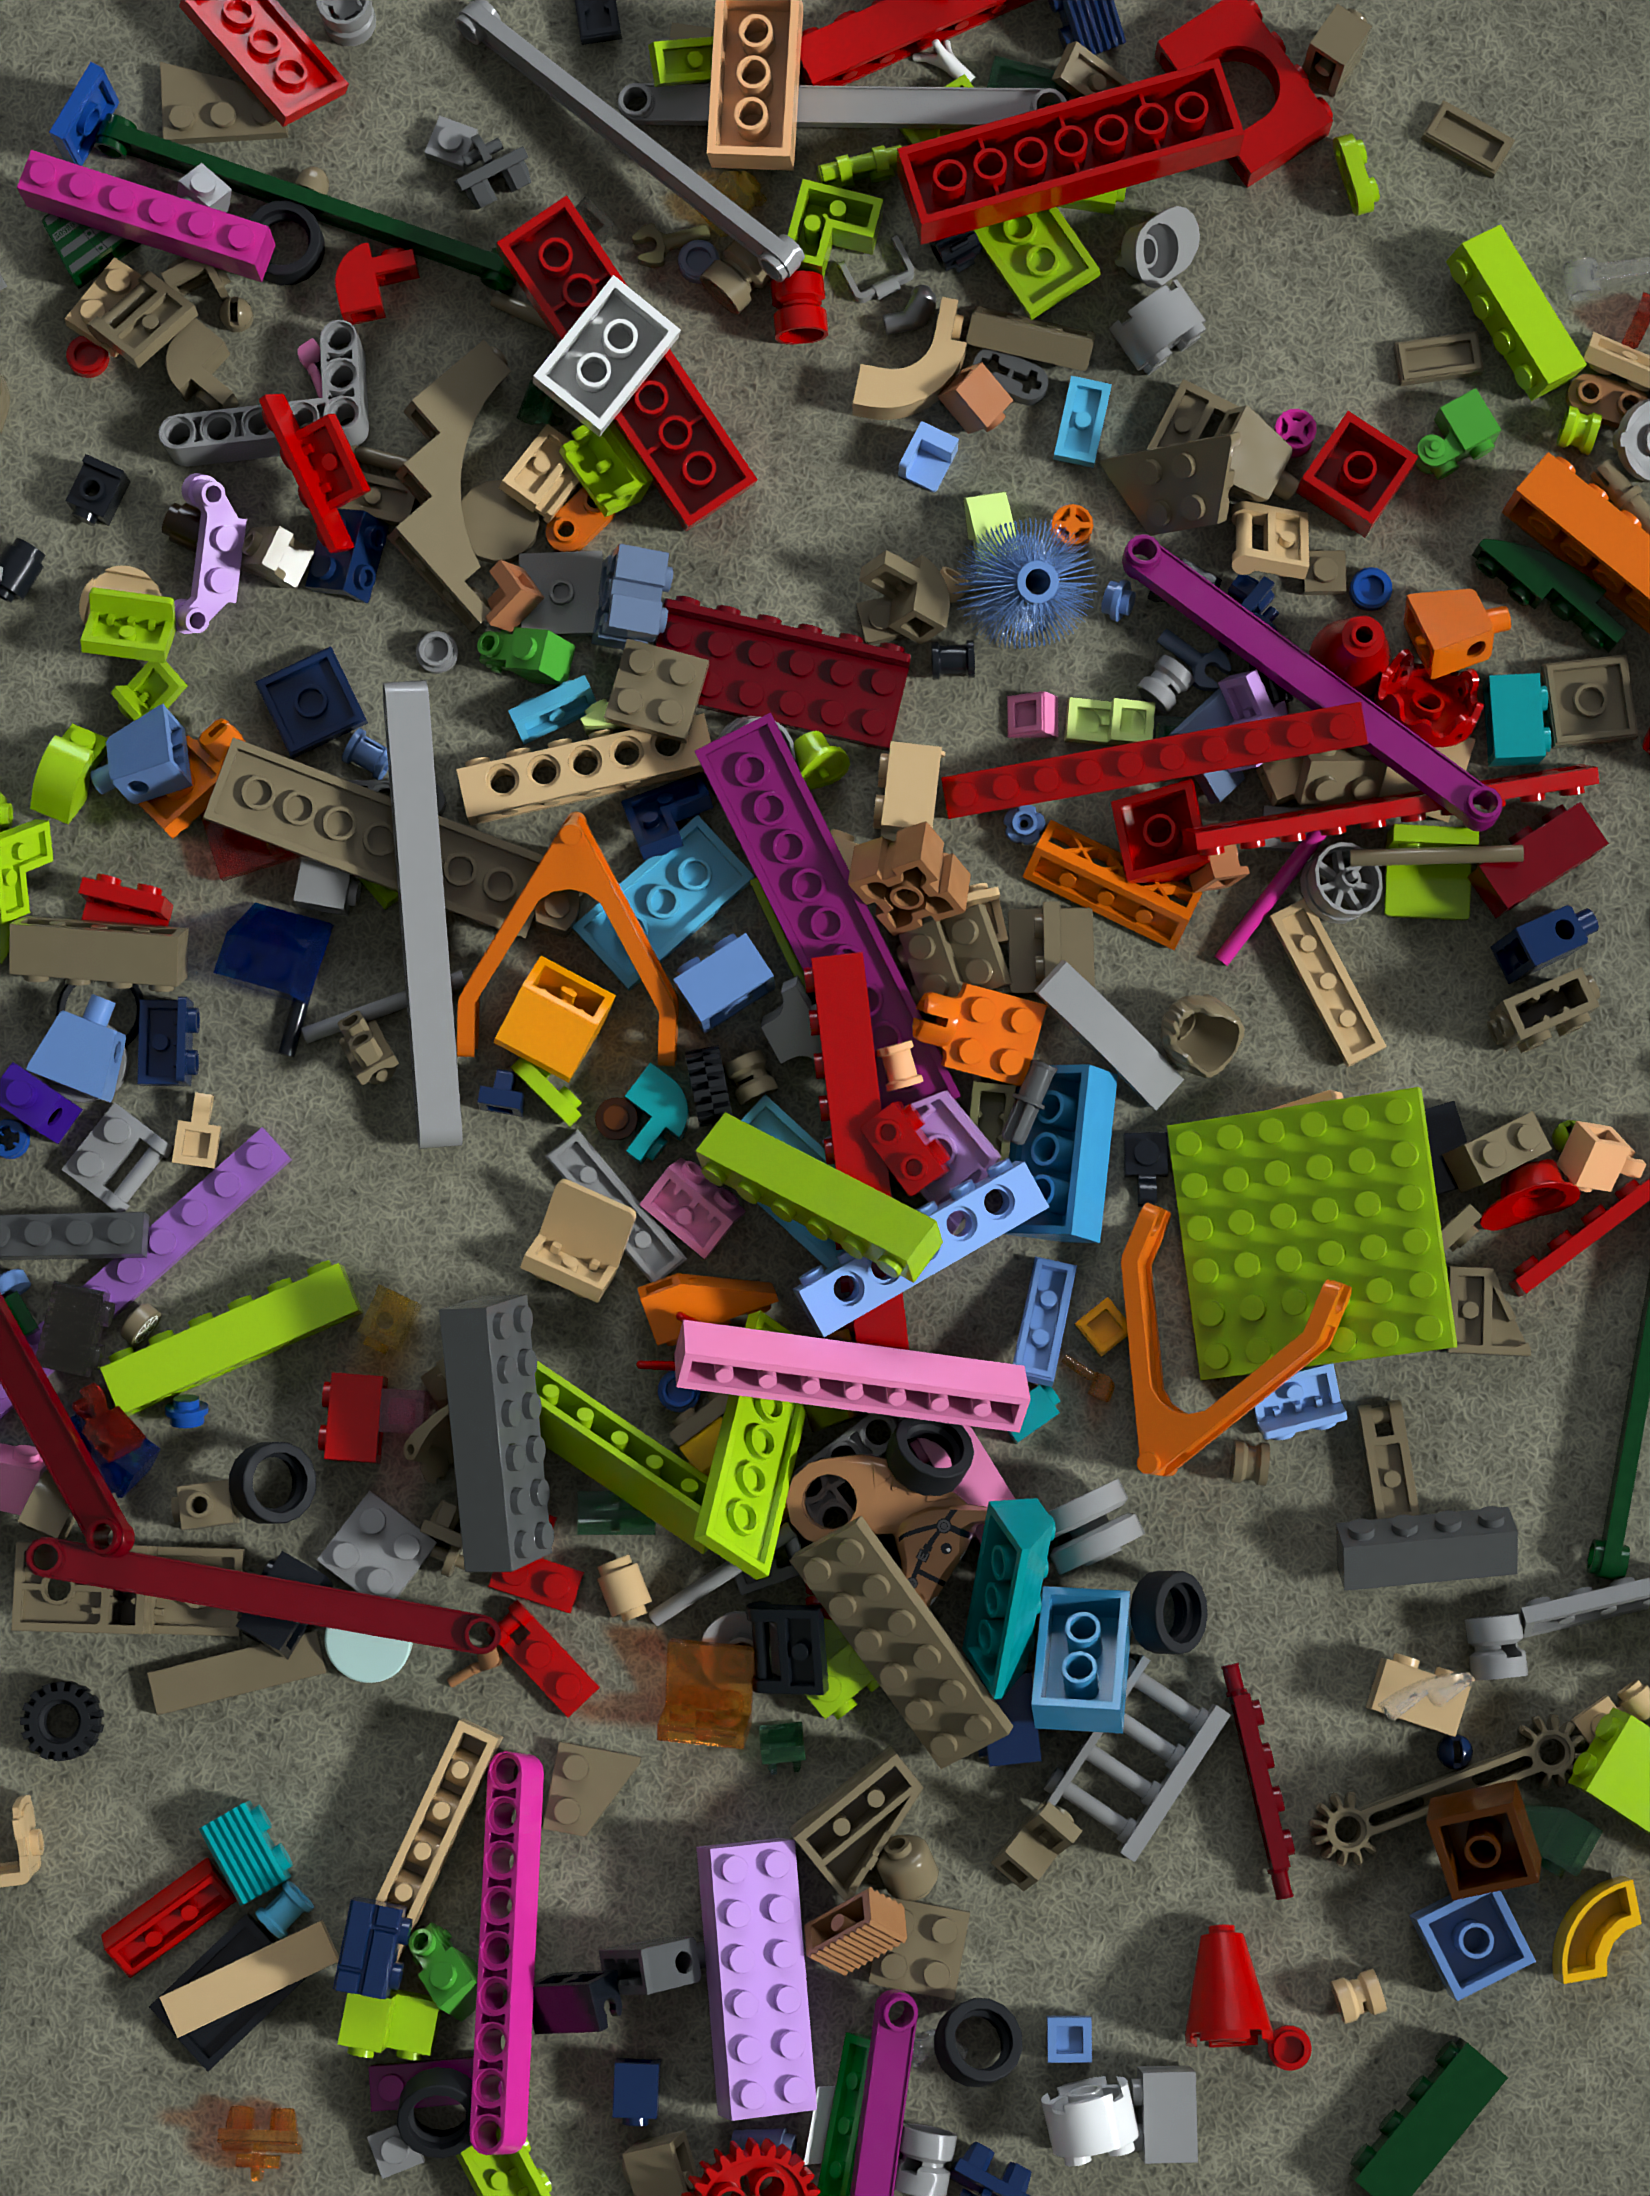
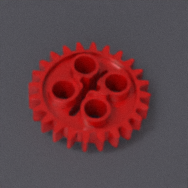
(756, 2165)

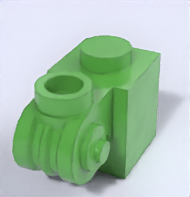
(1467, 431)
(528, 652)
(446, 1972)

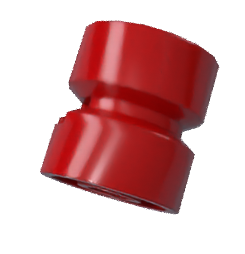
(799, 308)

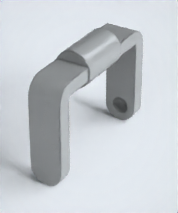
(886, 286)

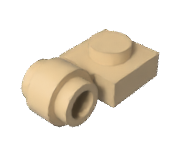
(1634, 1701)

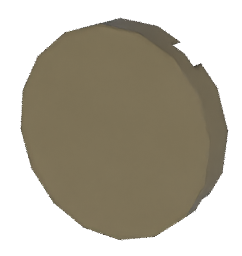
(498, 524)

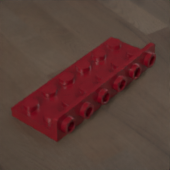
(791, 672)

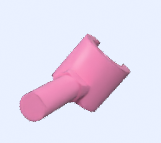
(310, 355)

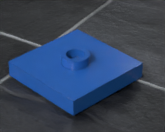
(82, 114)

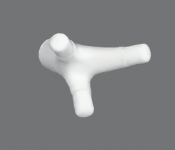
(945, 60)

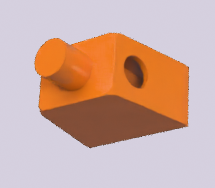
(1452, 629)

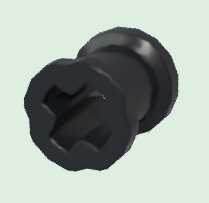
(953, 659)

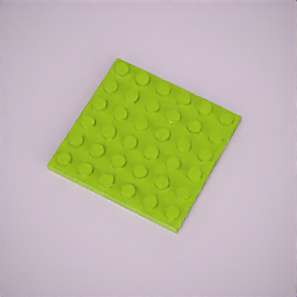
(1307, 1198)

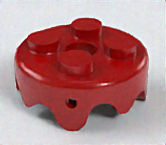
(1450, 697)

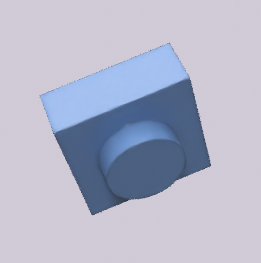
(1069, 2039)

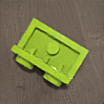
(129, 625)
(504, 2174)

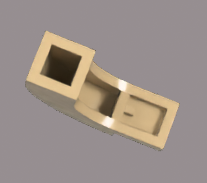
(912, 389)

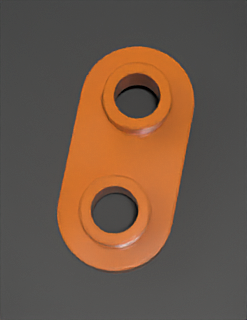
(582, 518)

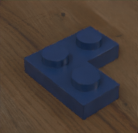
(655, 812)

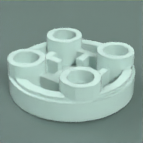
(365, 1656)

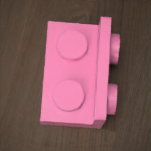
(692, 1206)

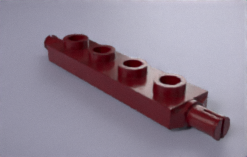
(1266, 1798)

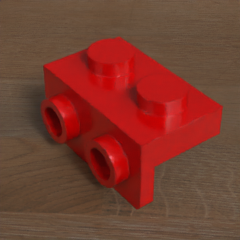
(119, 904)
(906, 1148)

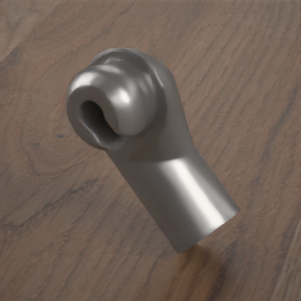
(915, 314)

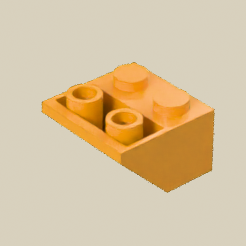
(554, 1019)

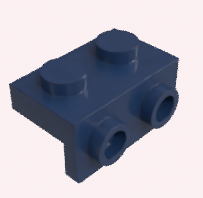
(353, 570)
(167, 1042)

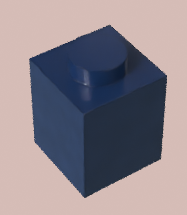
(636, 2090)

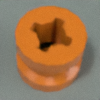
(1074, 519)

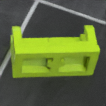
(607, 468)

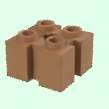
(909, 878)

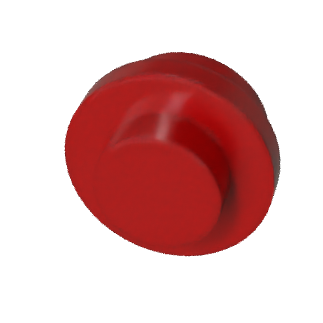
(1290, 2048)

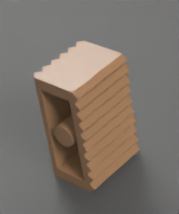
(856, 1931)

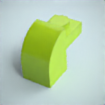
(65, 773)

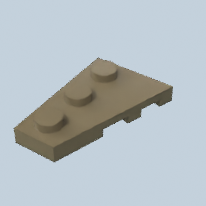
(212, 109)

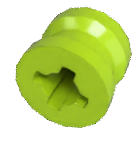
(1579, 430)

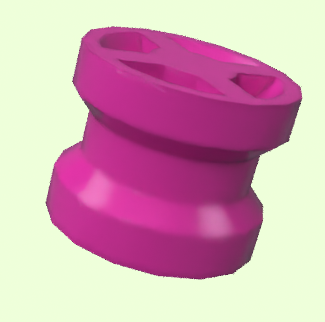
(1300, 426)

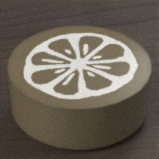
(140, 1324)

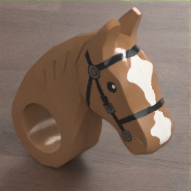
(927, 1529)

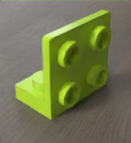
(1428, 889)

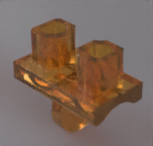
(241, 2137)

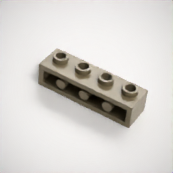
(98, 952)

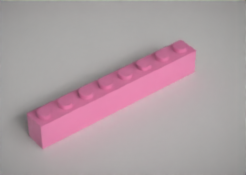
(851, 1376)

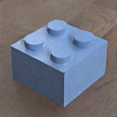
(723, 981)
(1472, 1941)

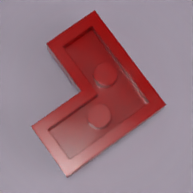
(542, 1582)

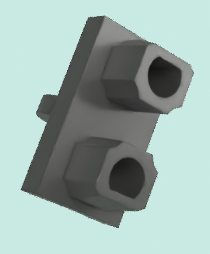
(476, 182)

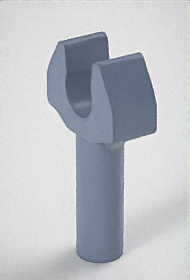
(1196, 660)

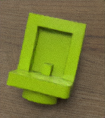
(150, 687)

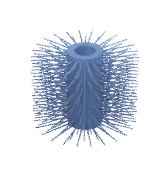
(1025, 583)

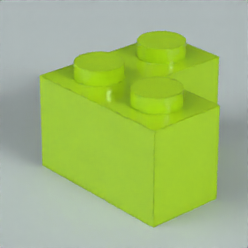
(833, 217)
(399, 2022)

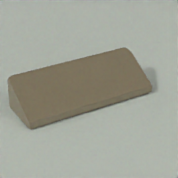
(1030, 338)

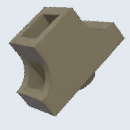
(275, 556)

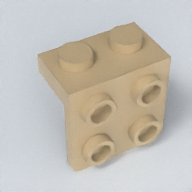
(580, 1240)

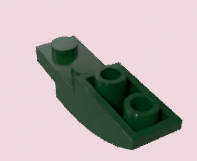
(1539, 576)

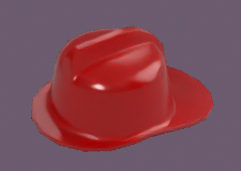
(1528, 1193)

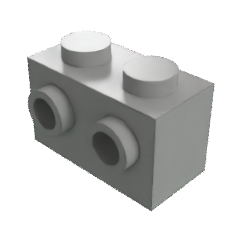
(1166, 2114)

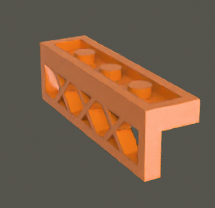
(1106, 889)

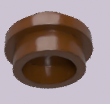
(616, 1118)

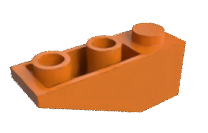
(703, 1298)

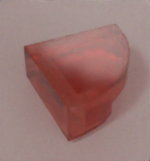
(1638, 323)

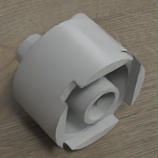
(1157, 326)

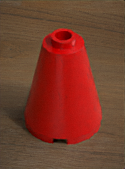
(1354, 652)
(1226, 1994)

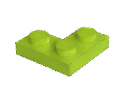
(21, 851)

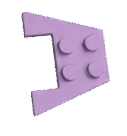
(964, 1142)

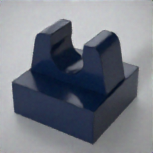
(502, 1096)

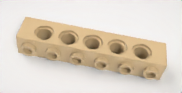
(569, 786)
(439, 1819)

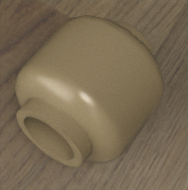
(907, 1867)

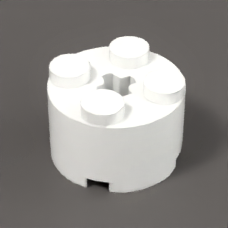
(1091, 2120)

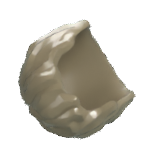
(1201, 1034)

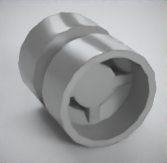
(348, 20)
(1496, 1647)
(924, 2159)

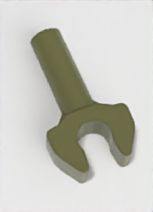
(666, 242)

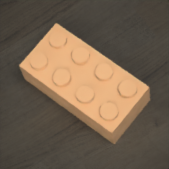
(755, 84)

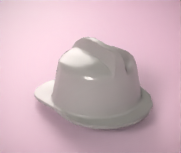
(1160, 247)

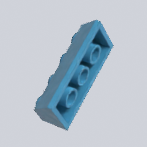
(1070, 1154)

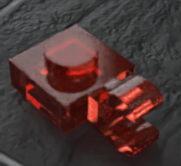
(107, 1429)

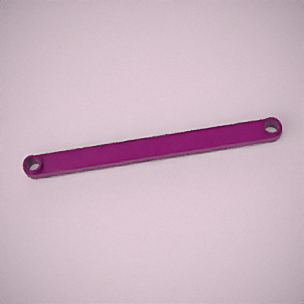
(1309, 680)
(884, 2097)

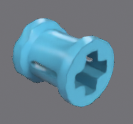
(284, 1909)

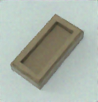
(1468, 139)
(1438, 358)

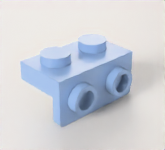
(1301, 1404)

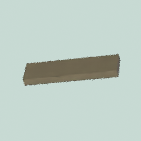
(234, 1674)

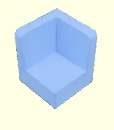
(928, 457)

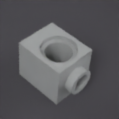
(326, 889)

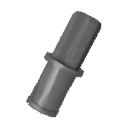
(1028, 1102)

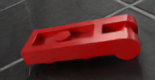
(545, 1660)

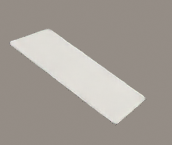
(819, 2125)

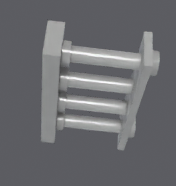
(1155, 1796)

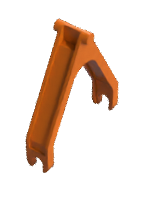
(579, 865)
(1165, 1431)

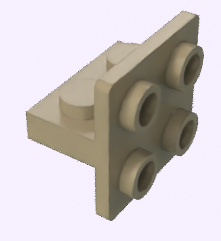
(1045, 938)

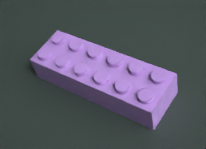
(756, 1978)

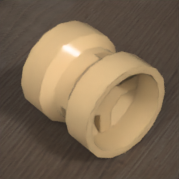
(1358, 1996)

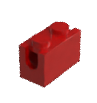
(352, 1418)

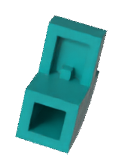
(665, 1105)

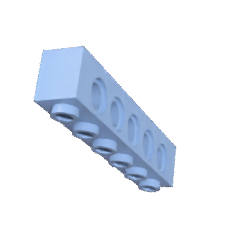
(1020, 1202)

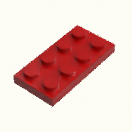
(269, 54)

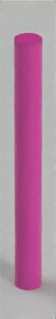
(1269, 897)

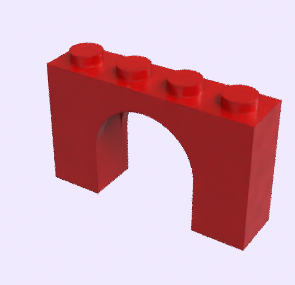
(1236, 33)

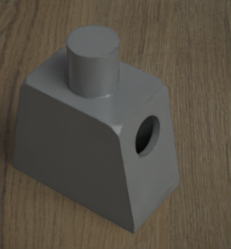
(655, 1964)

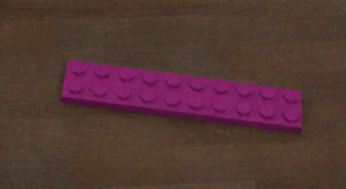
(810, 886)

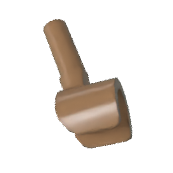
(486, 1661)

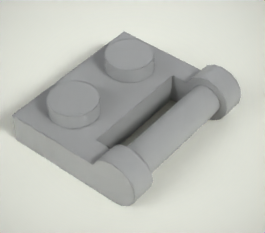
(108, 1149)

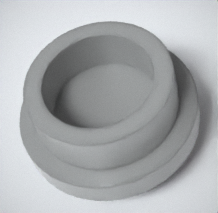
(437, 652)

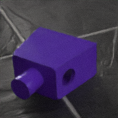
(35, 1103)

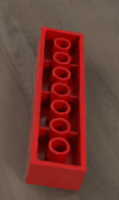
(1069, 151)
(666, 417)

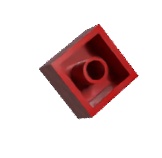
(1356, 474)

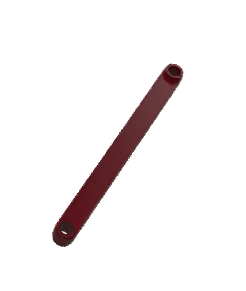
(60, 1443)
(265, 1596)

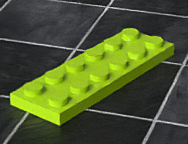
(1032, 253)
(751, 1475)

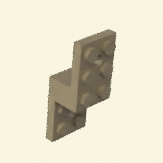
(115, 1611)

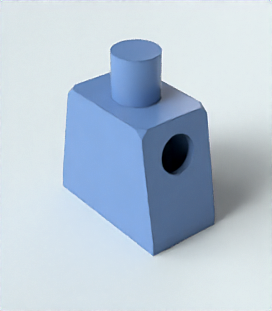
(146, 758)
(82, 1051)

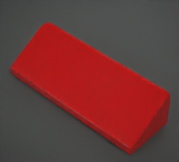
(168, 1918)

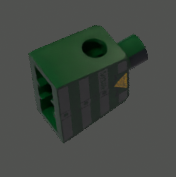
(84, 248)

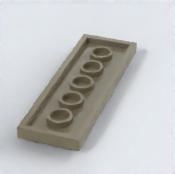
(901, 1642)

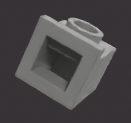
(205, 189)

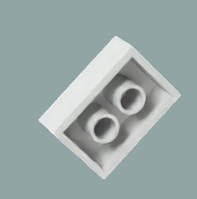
(606, 356)

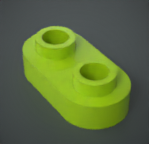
(1360, 189)
(561, 1102)

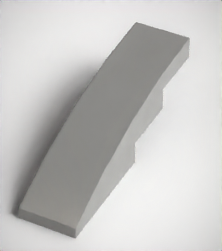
(1108, 1034)

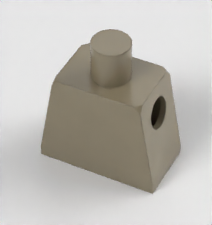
(1258, 459)

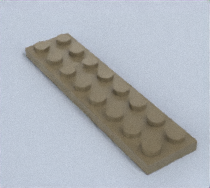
(354, 832)

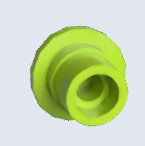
(819, 761)

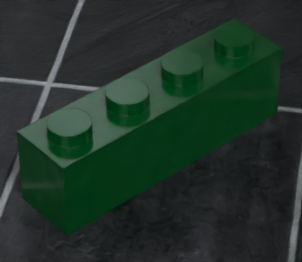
(1428, 2123)

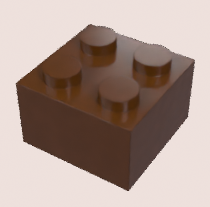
(1484, 1840)

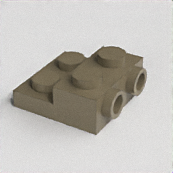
(953, 953)

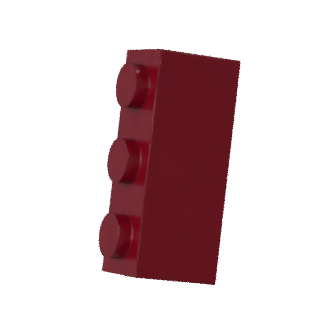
(1549, 853)

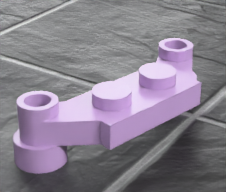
(217, 554)

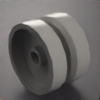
(1090, 1529)

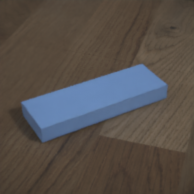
(1044, 1319)

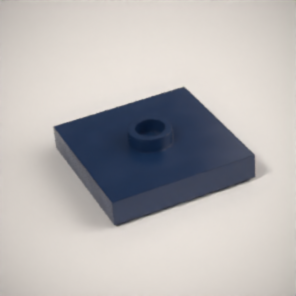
(311, 702)

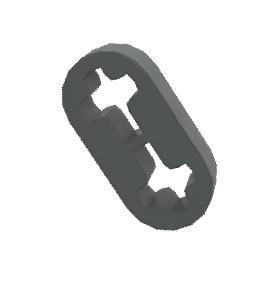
(1016, 368)

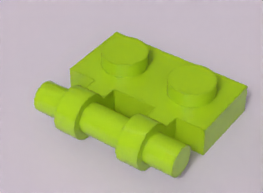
(877, 164)

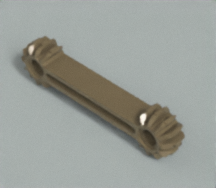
(1446, 1784)

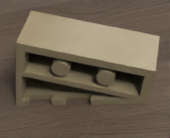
(857, 1820)

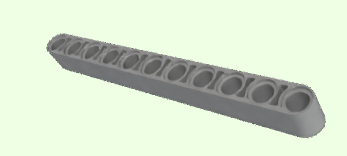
(422, 914)

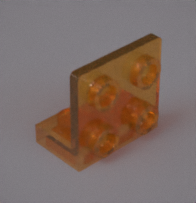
(707, 1694)

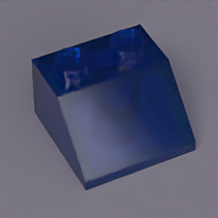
(274, 952)

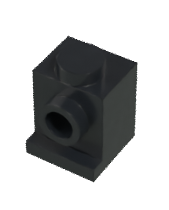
(104, 505)

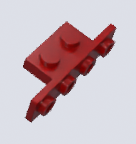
(321, 466)

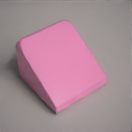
(1032, 715)

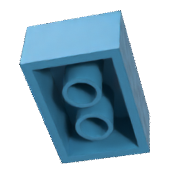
(1082, 1660)

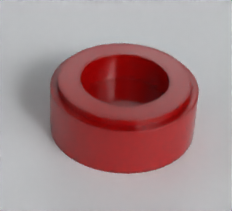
(86, 357)

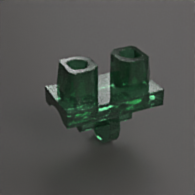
(610, 1515)

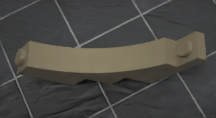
(436, 533)

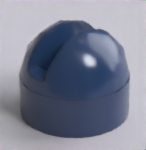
(1446, 1751)

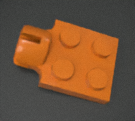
(206, 756)
(982, 1031)

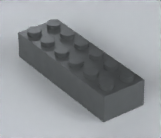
(496, 1432)

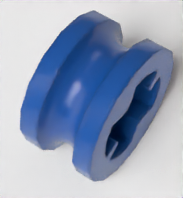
(24, 1140)

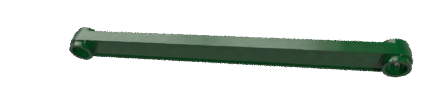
(120, 137)
(1610, 1556)

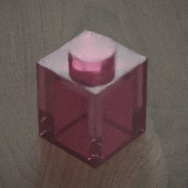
(403, 1410)

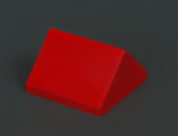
(1152, 835)

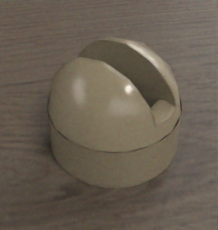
(313, 179)
(243, 312)

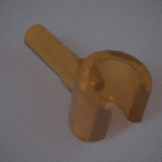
(1101, 1384)

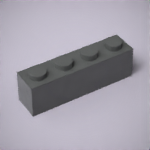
(1427, 1548)

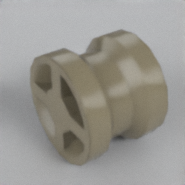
(1250, 1462)

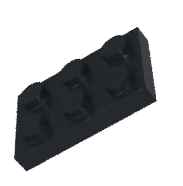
(218, 2038)

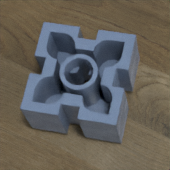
(632, 596)

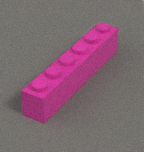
(146, 216)

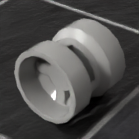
(1165, 683)

